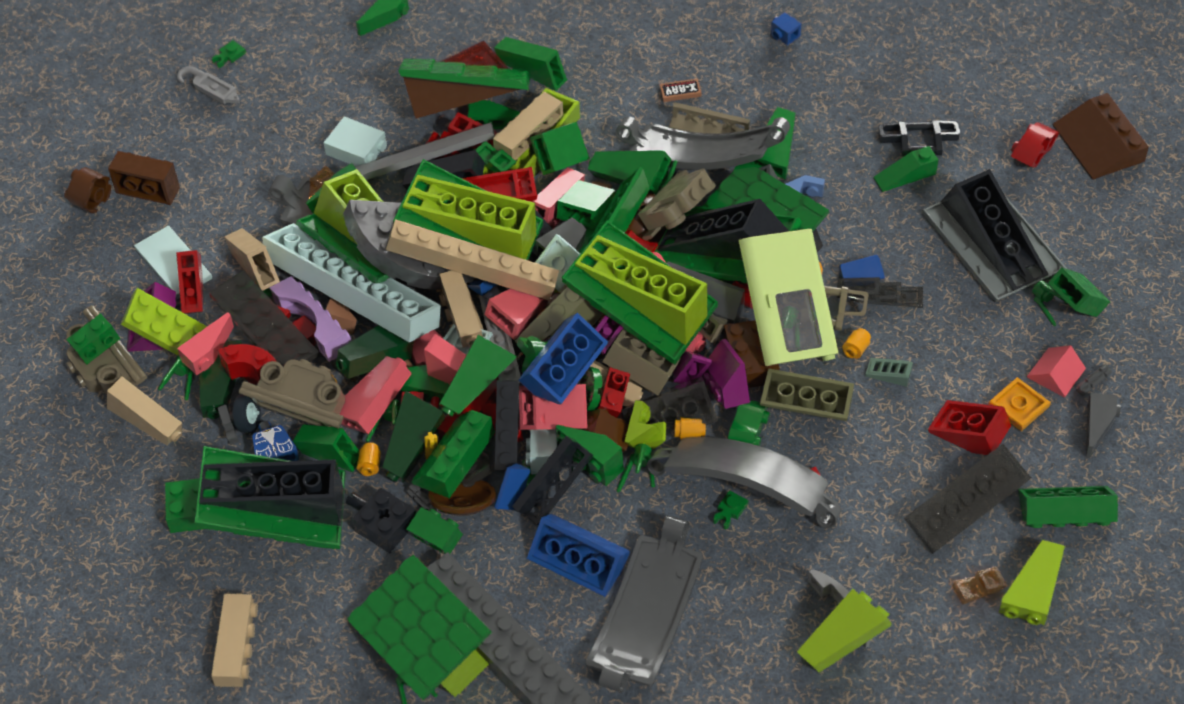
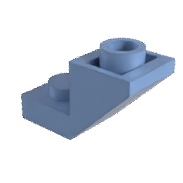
(809, 185)

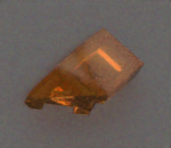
(317, 181)

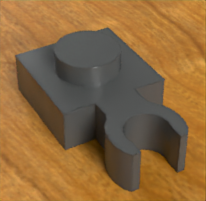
(228, 423)

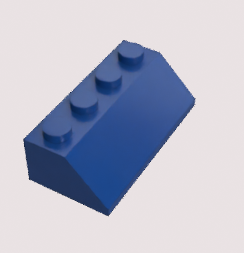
(563, 360)
(577, 554)

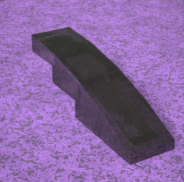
(883, 292)

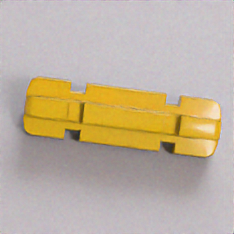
(430, 443)

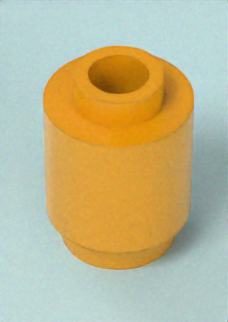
(856, 343)
(689, 428)
(369, 459)

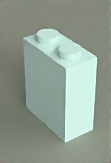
(355, 142)

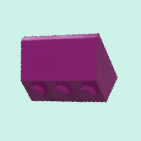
(139, 343)
(727, 376)

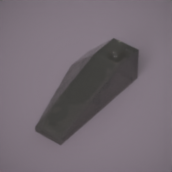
(681, 401)

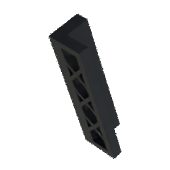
(547, 474)

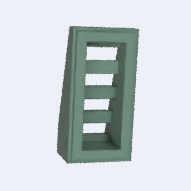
(895, 378)

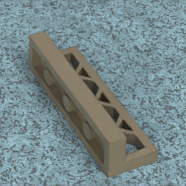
(693, 123)

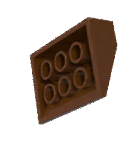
(1101, 137)

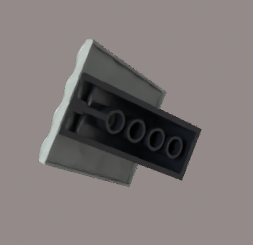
(1005, 247)

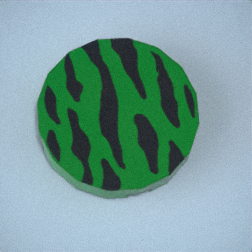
(593, 381)

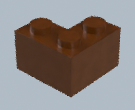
(604, 423)

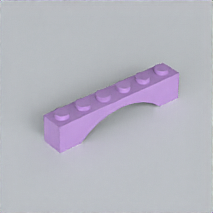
(328, 332)

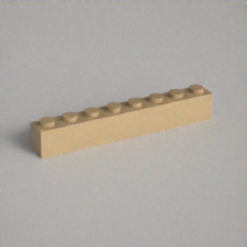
(472, 259)

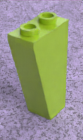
(1034, 586)
(844, 630)

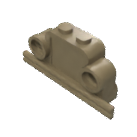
(675, 199)
(107, 367)
(298, 392)

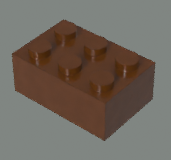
(144, 177)
(746, 343)

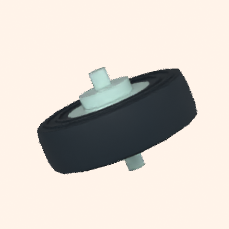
(246, 414)

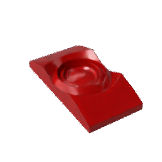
(511, 183)

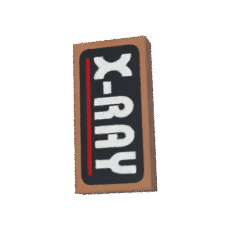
(680, 90)

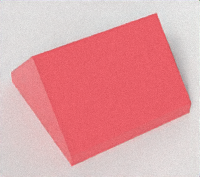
(1058, 370)

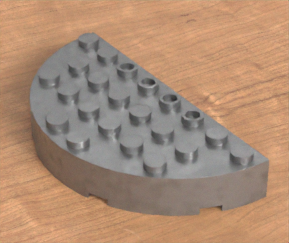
(371, 226)

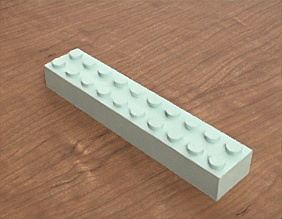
(384, 303)

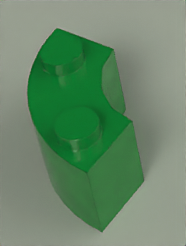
(749, 423)

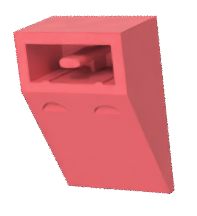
(543, 414)

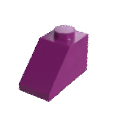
(690, 367)

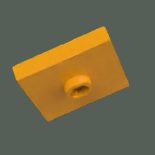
(1021, 403)

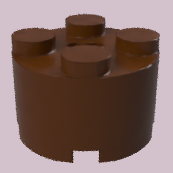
(88, 189)

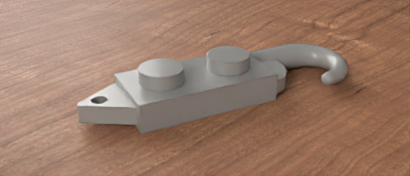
(211, 85)

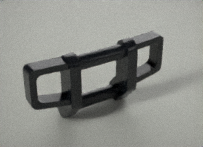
(902, 137)

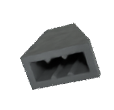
(570, 231)

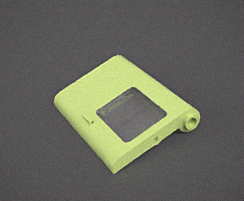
(788, 297)

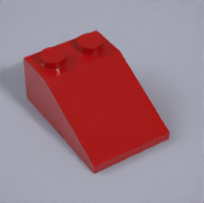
(971, 426)

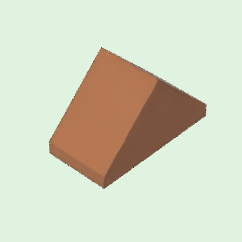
(342, 315)

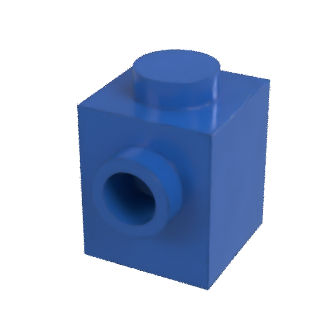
(785, 28)

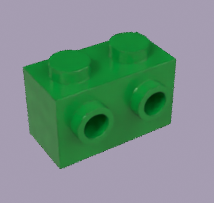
(93, 339)
(435, 531)

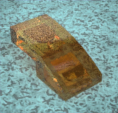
(981, 585)

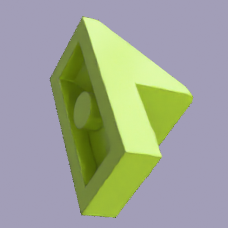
(638, 430)

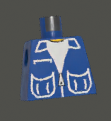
(274, 442)

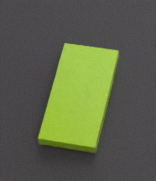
(159, 321)

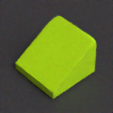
(659, 438)

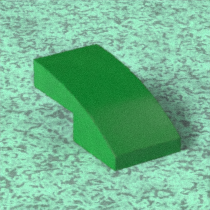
(495, 160)

